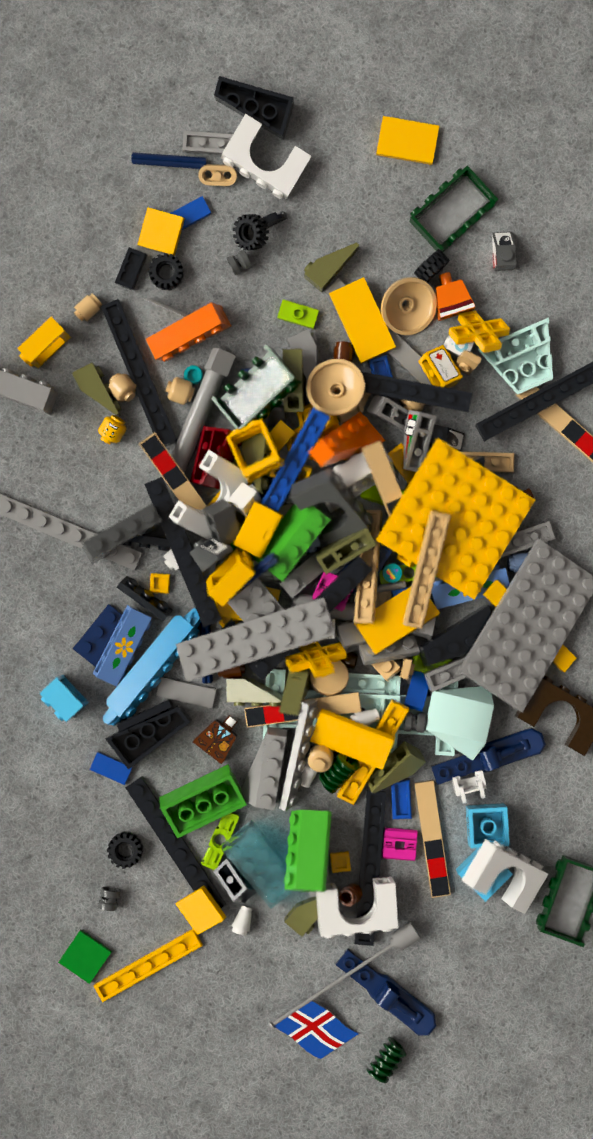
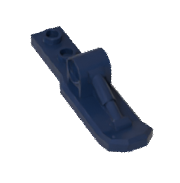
(492, 755)
(390, 995)

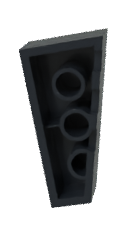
(265, 106)
(455, 639)
(144, 737)

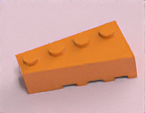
(188, 331)
(345, 441)

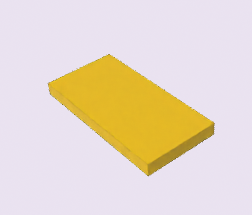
(362, 320)
(388, 622)
(352, 739)

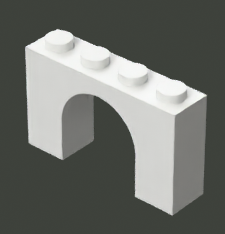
(238, 156)
(230, 479)
(492, 860)
(380, 917)

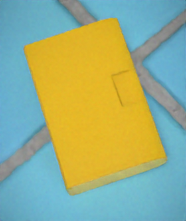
(257, 529)

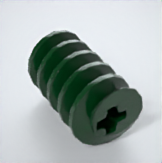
(340, 771)
(388, 1061)

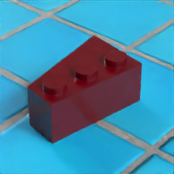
(215, 441)

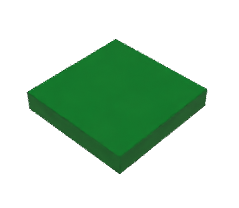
(85, 956)

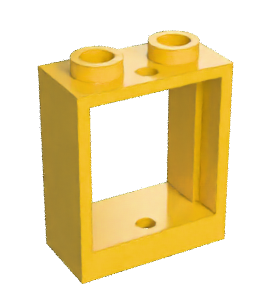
(43, 343)
(262, 467)
(230, 576)

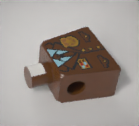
(217, 738)

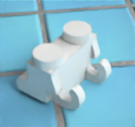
(469, 785)

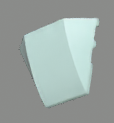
(524, 357)
(461, 718)

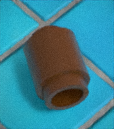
(343, 351)
(235, 672)
(350, 895)

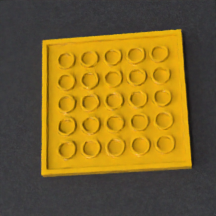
(481, 522)

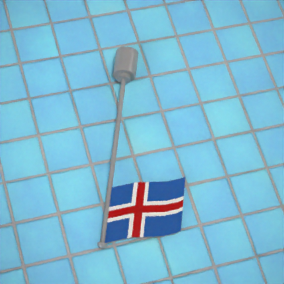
(316, 1026)

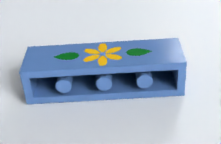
(446, 595)
(122, 645)

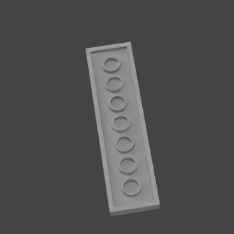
(255, 639)

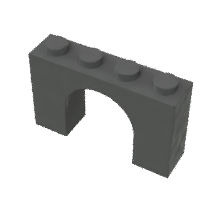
(329, 487)
(132, 526)

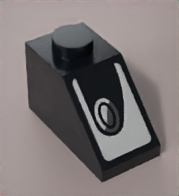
(449, 436)

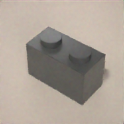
(222, 521)

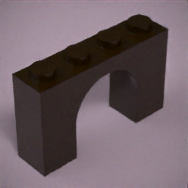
(547, 693)

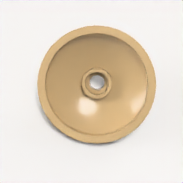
(419, 308)
(332, 376)

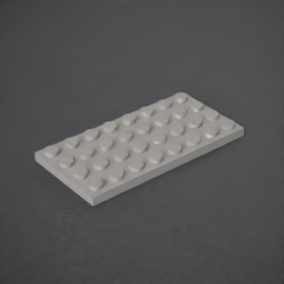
(528, 626)

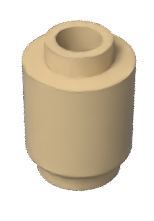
(87, 307)

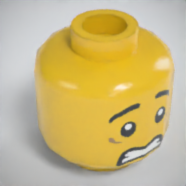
(112, 429)

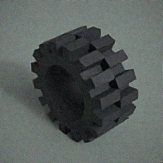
(242, 232)
(158, 263)
(432, 266)
(125, 861)

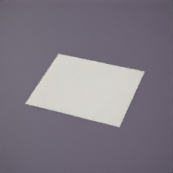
(166, 306)

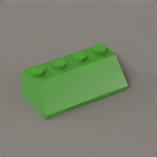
(293, 538)
(202, 801)
(308, 851)

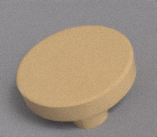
(333, 683)

